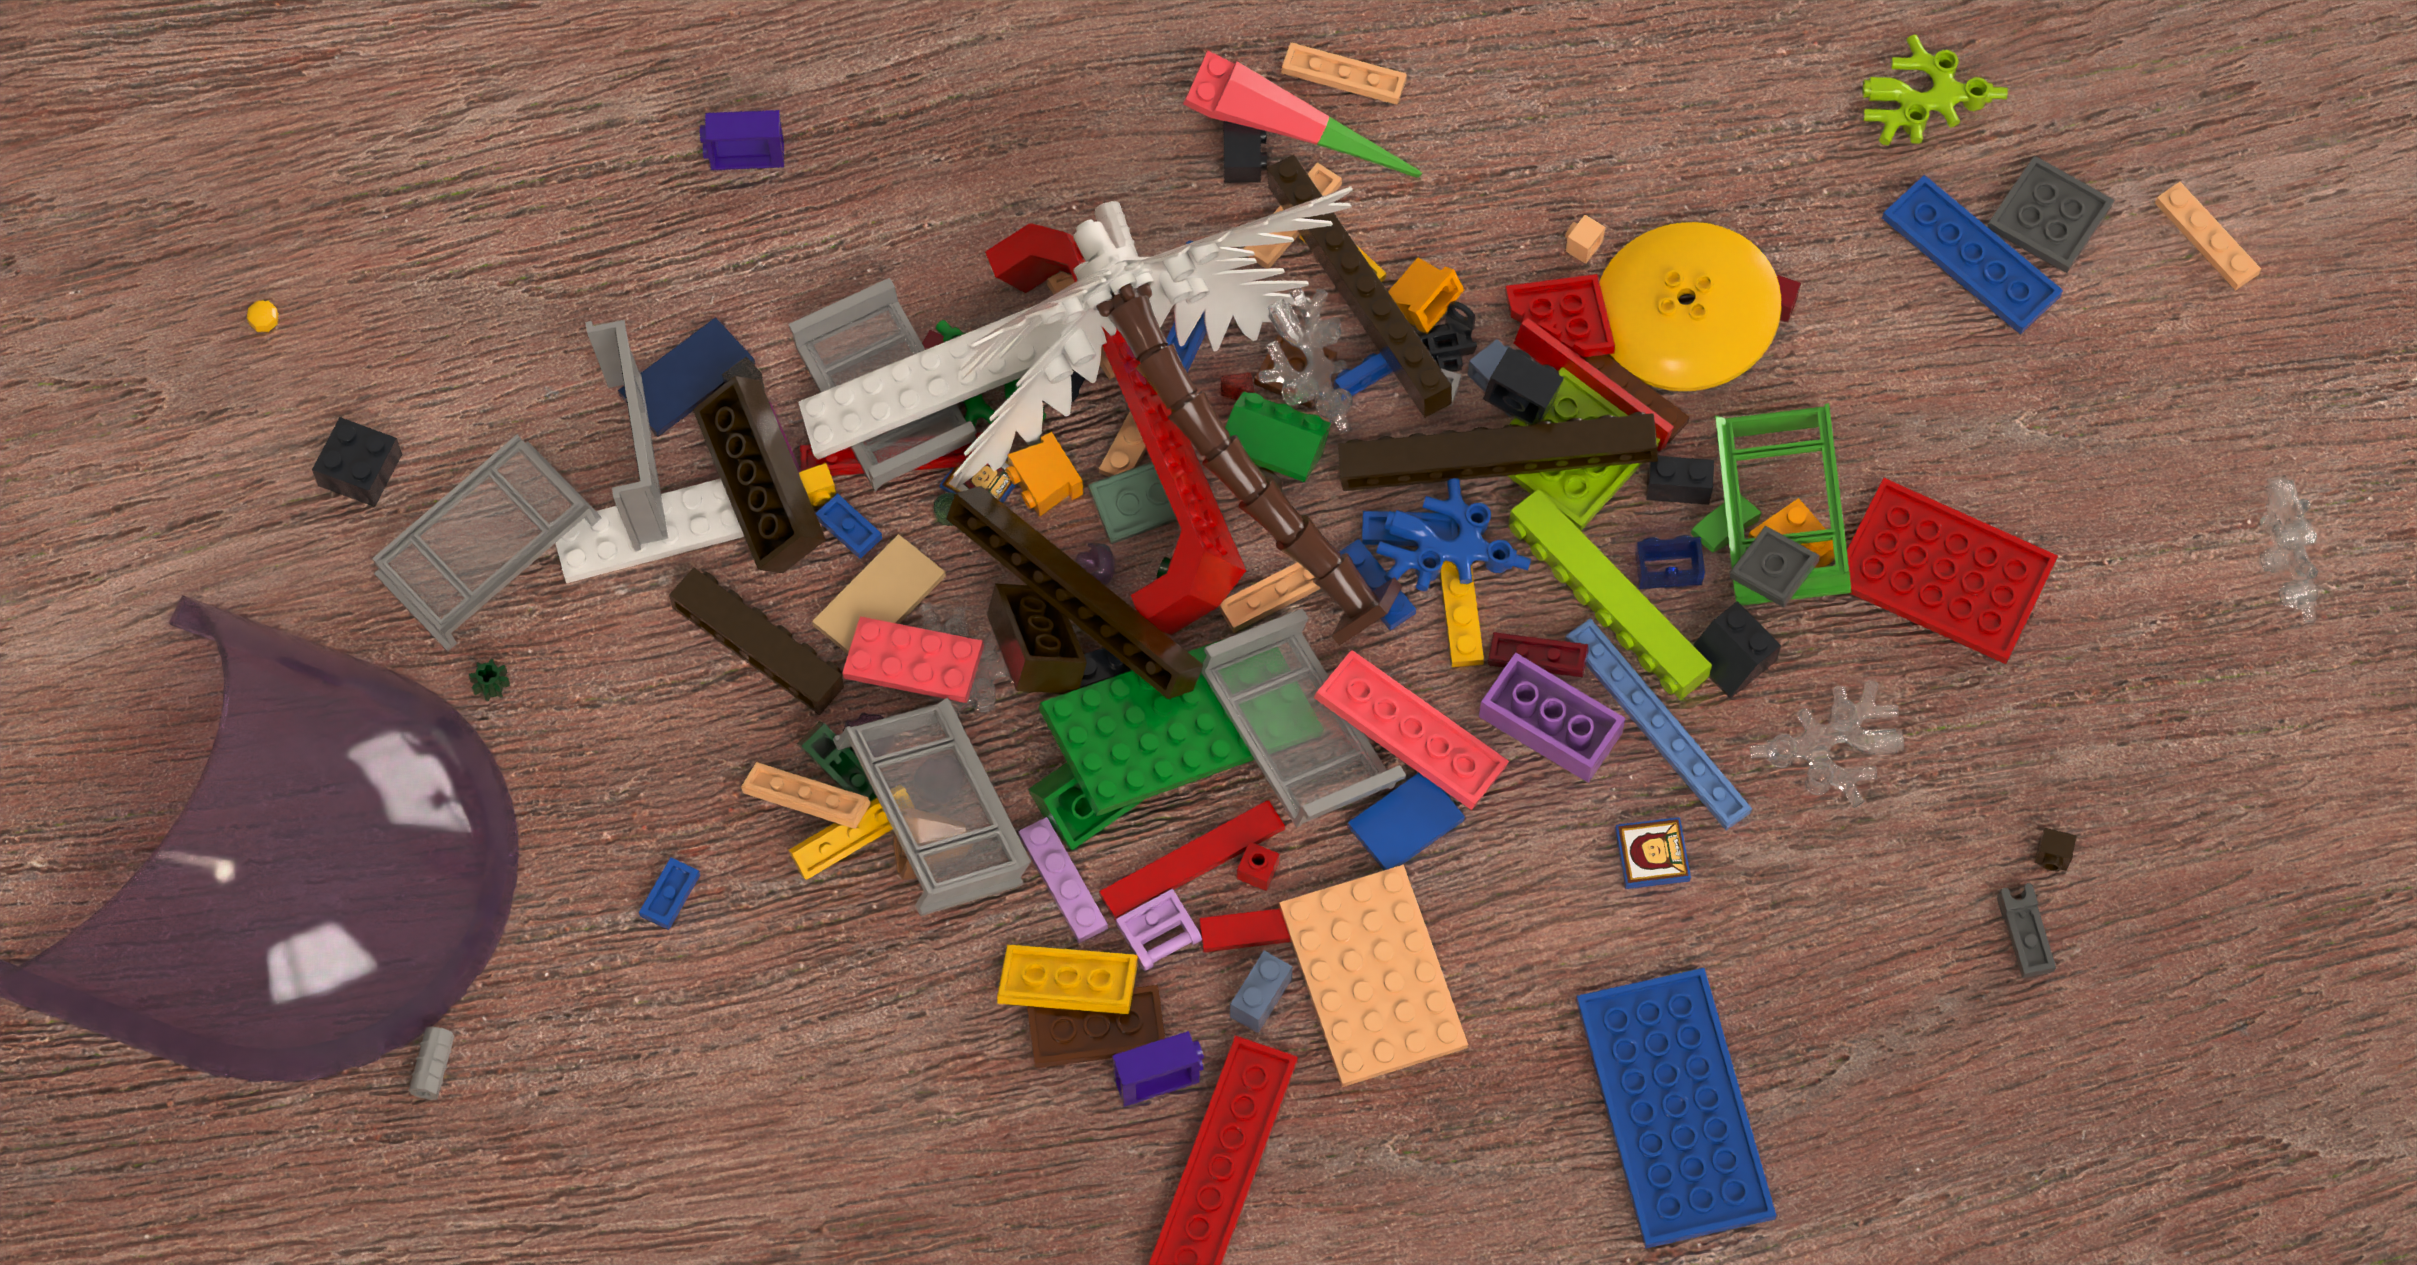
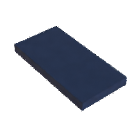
(688, 374)

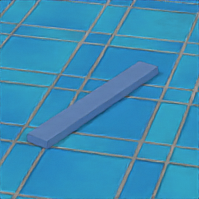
(1660, 726)

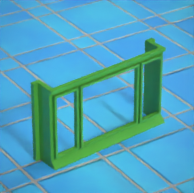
(1822, 580)

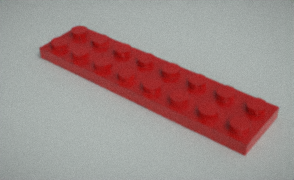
(1225, 1155)

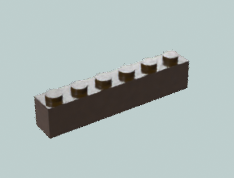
(757, 640)

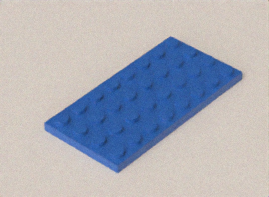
(1675, 1108)

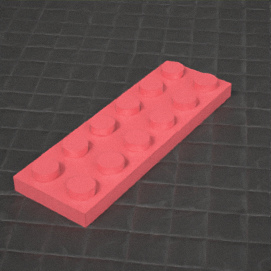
(1411, 729)

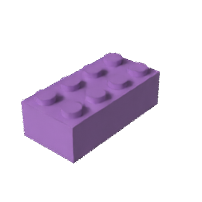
(1551, 717)

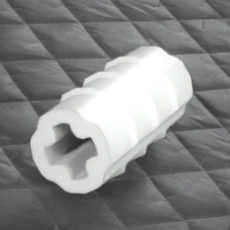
(1114, 222)

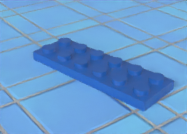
(1972, 254)

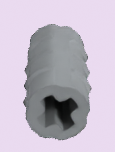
(431, 1063)

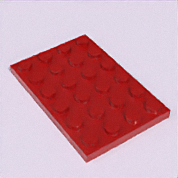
(1946, 570)

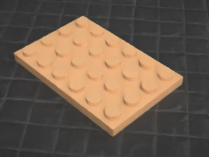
(1373, 975)

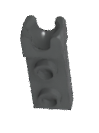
(2026, 932)

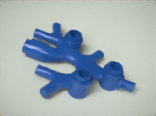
(1461, 551)

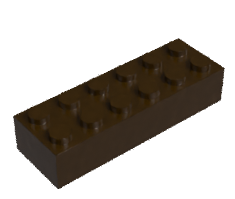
(759, 474)

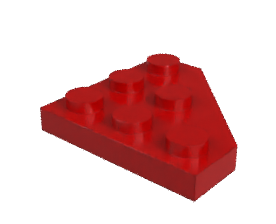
(1567, 310)

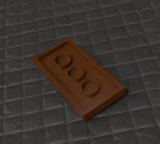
(1086, 1036)

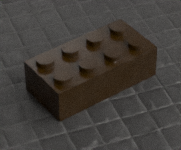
(1035, 641)

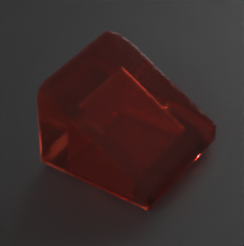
(1234, 385)

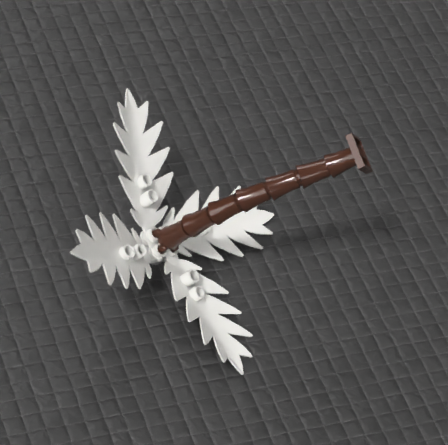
(1136, 299)

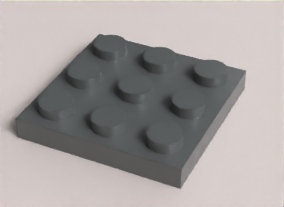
(2050, 214)

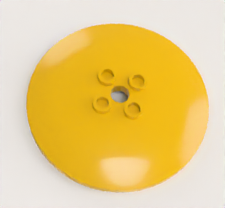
(1697, 342)

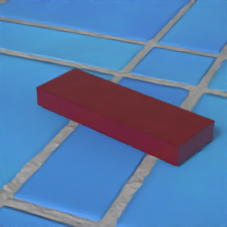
(1551, 655)

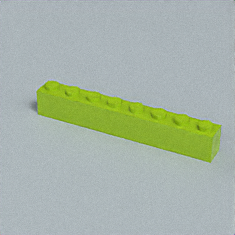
(1609, 595)

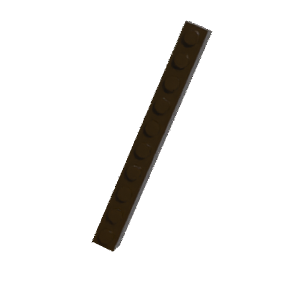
(1364, 292)
(1498, 451)
(1075, 592)

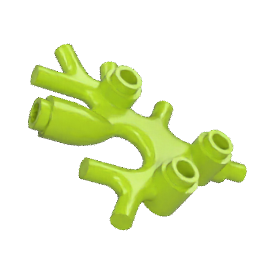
(1916, 105)

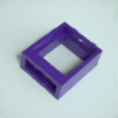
(743, 140)
(1157, 1068)

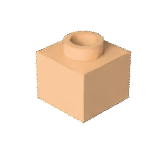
(1584, 238)

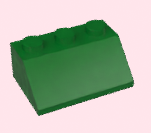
(1278, 435)
(1068, 809)

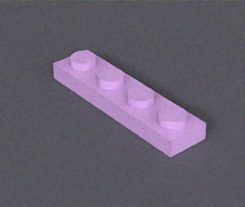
(1062, 880)

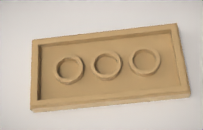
(881, 591)

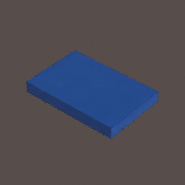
(1405, 821)

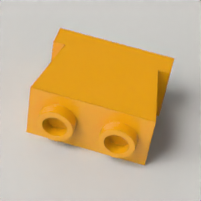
(1425, 293)
(1044, 475)

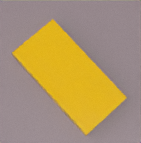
(1067, 979)

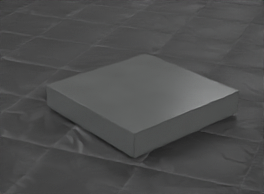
(1774, 566)

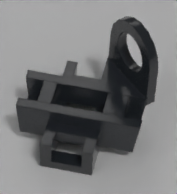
(1456, 328)

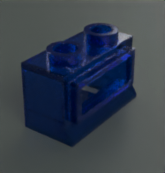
(1678, 548)

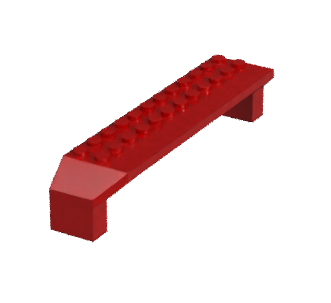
(1205, 556)

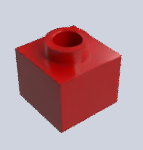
(1258, 875)

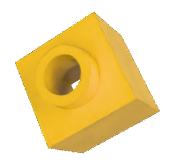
(818, 484)

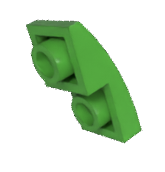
(1714, 526)

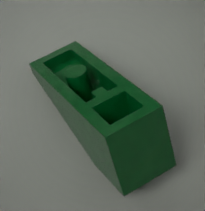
(839, 765)

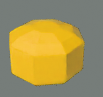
(262, 316)

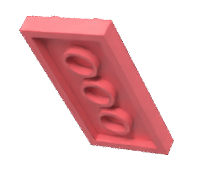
(913, 659)

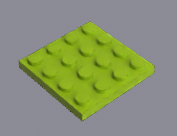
(1586, 490)

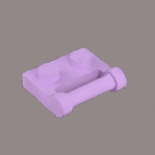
(1154, 920)

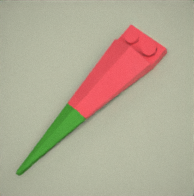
(1248, 99)

